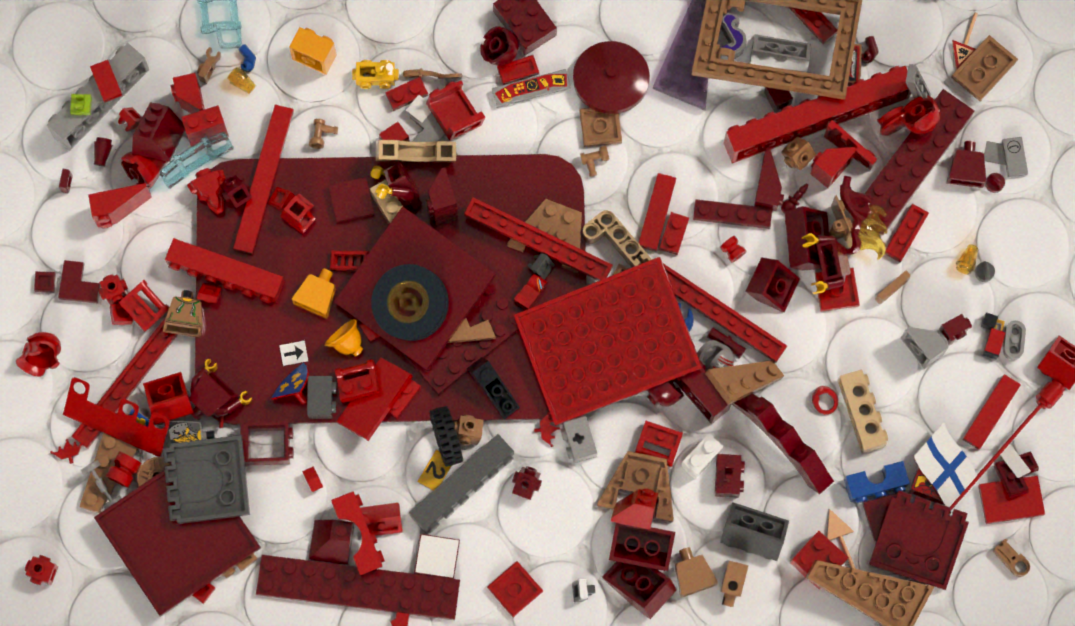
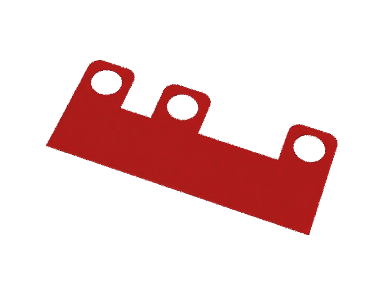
(116, 424)

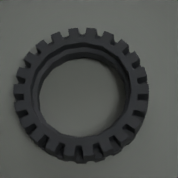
(446, 436)

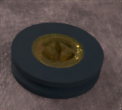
(392, 288)

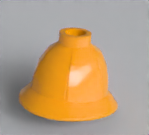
(346, 339)

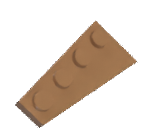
(742, 380)
(106, 454)

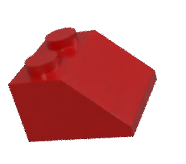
(188, 93)
(831, 164)
(1060, 362)
(636, 509)

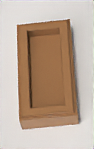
(893, 287)

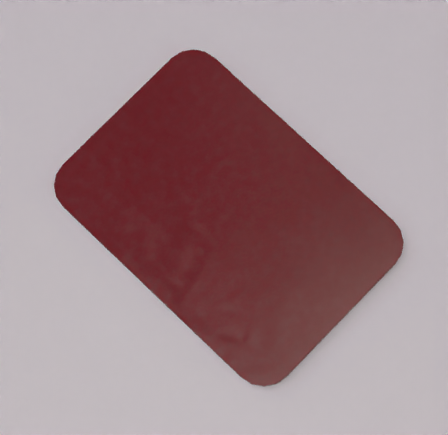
(246, 332)

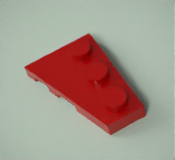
(842, 139)

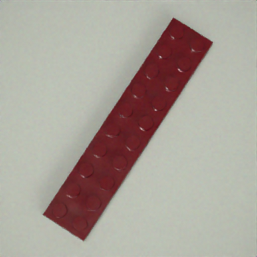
(346, 587)

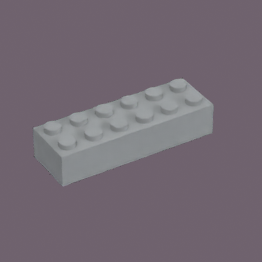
(128, 69)

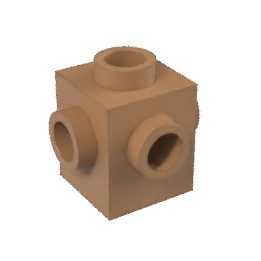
(798, 153)
(469, 430)

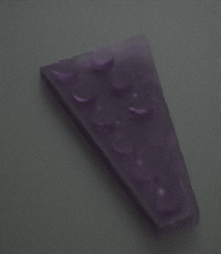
(676, 72)

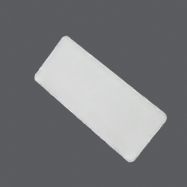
(1014, 461)

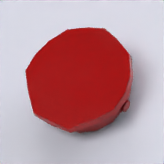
(891, 121)

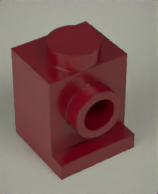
(955, 328)

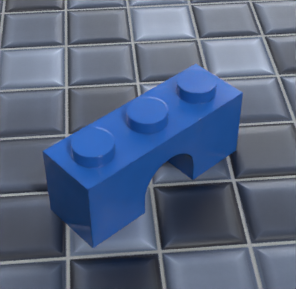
(860, 488)

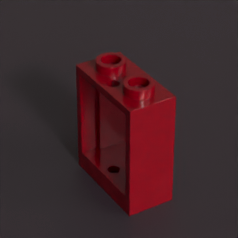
(246, 428)

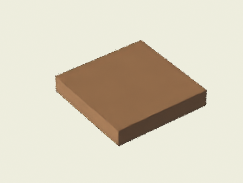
(599, 128)

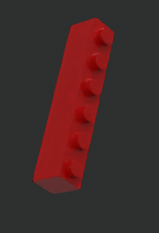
(224, 270)

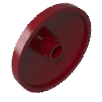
(611, 77)

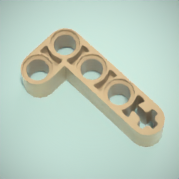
(619, 244)

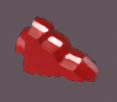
(208, 188)

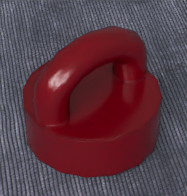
(995, 182)

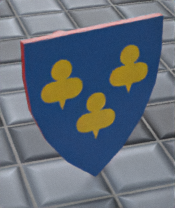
(293, 384)

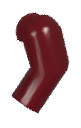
(872, 50)

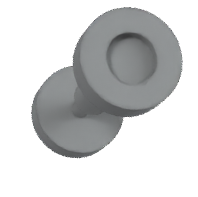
(100, 483)

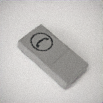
(1014, 157)

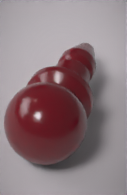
(792, 202)

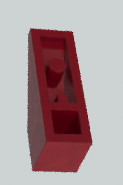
(769, 185)

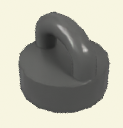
(984, 271)

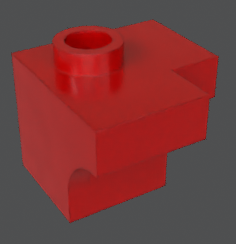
(298, 213)

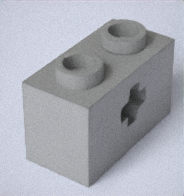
(579, 428)

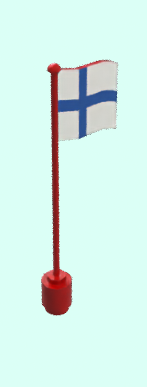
(949, 467)

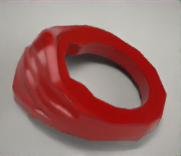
(815, 399)

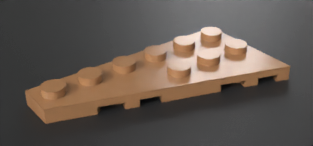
(878, 596)

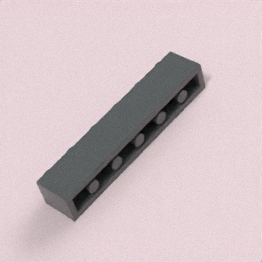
(462, 483)

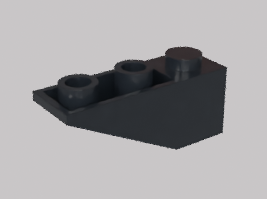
(493, 387)

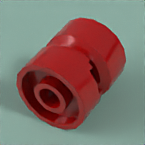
(123, 469)

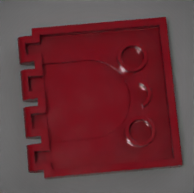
(919, 540)

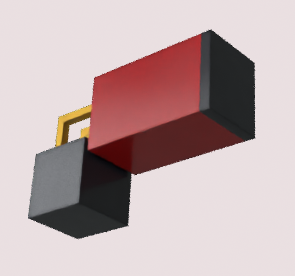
(995, 337)

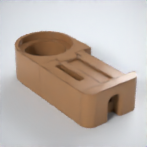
(1011, 557)

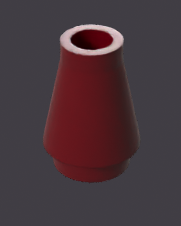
(102, 149)

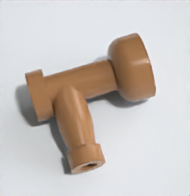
(316, 141)
(590, 157)

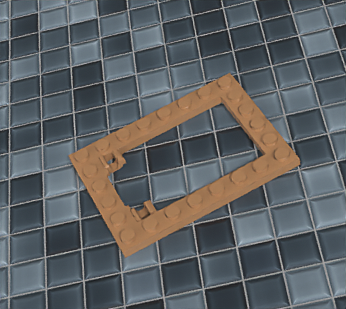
(710, 65)

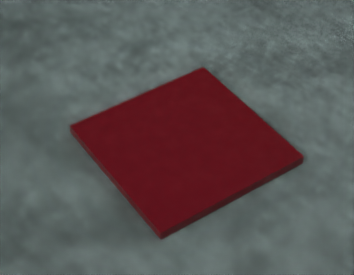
(416, 243)
(170, 557)

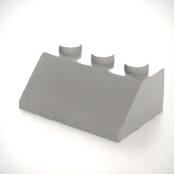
(780, 53)

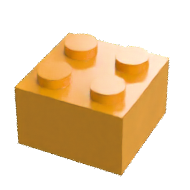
(313, 50)

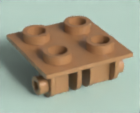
(842, 226)

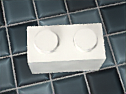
(702, 456)

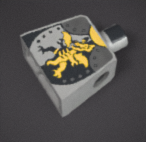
(188, 431)

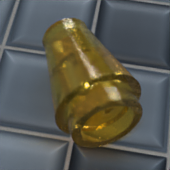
(241, 80)
(967, 260)

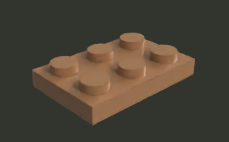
(984, 68)

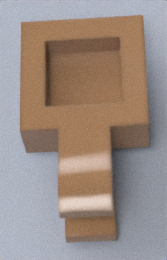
(205, 70)

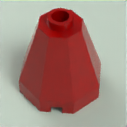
(142, 168)

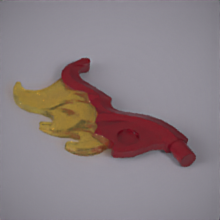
(866, 220)

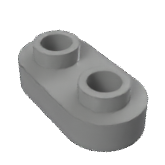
(1014, 341)

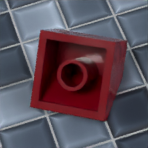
(772, 284)

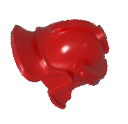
(39, 354)

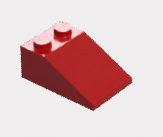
(114, 205)

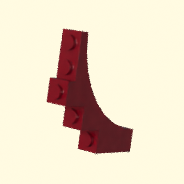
(787, 440)

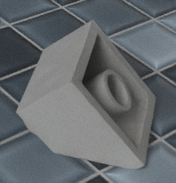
(925, 344)

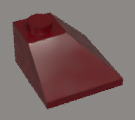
(331, 541)

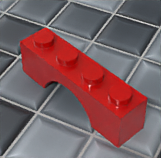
(348, 508)

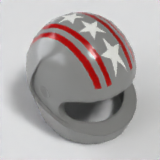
(720, 358)

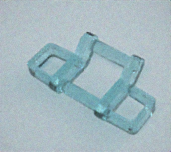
(217, 27)
(211, 155)

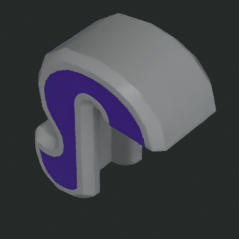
(734, 35)

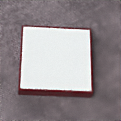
(437, 556)

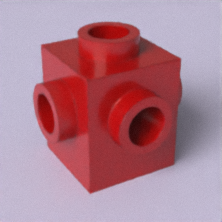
(115, 295)
(47, 572)

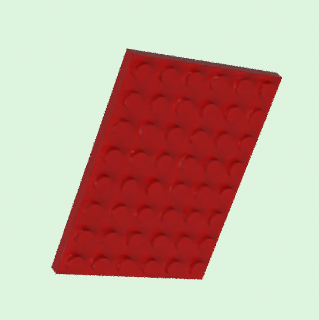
(608, 341)

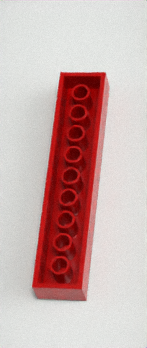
(816, 114)

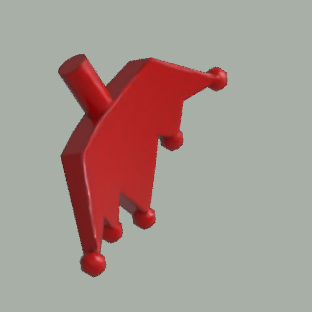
(547, 429)
(68, 451)

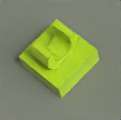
(81, 104)

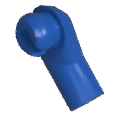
(249, 58)

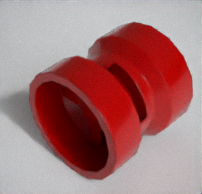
(734, 251)

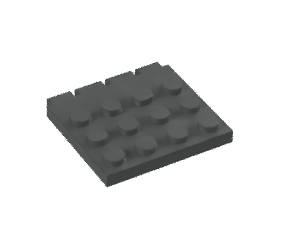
(206, 479)

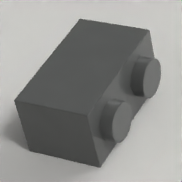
(320, 397)

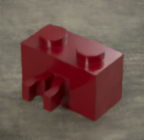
(728, 475)

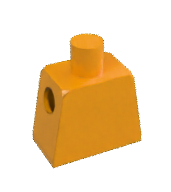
(316, 294)

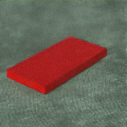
(367, 413)

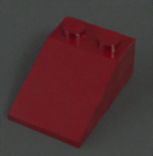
(640, 586)

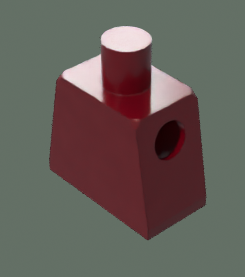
(968, 167)

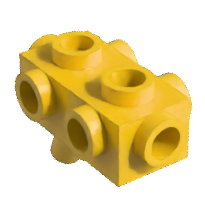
(381, 74)

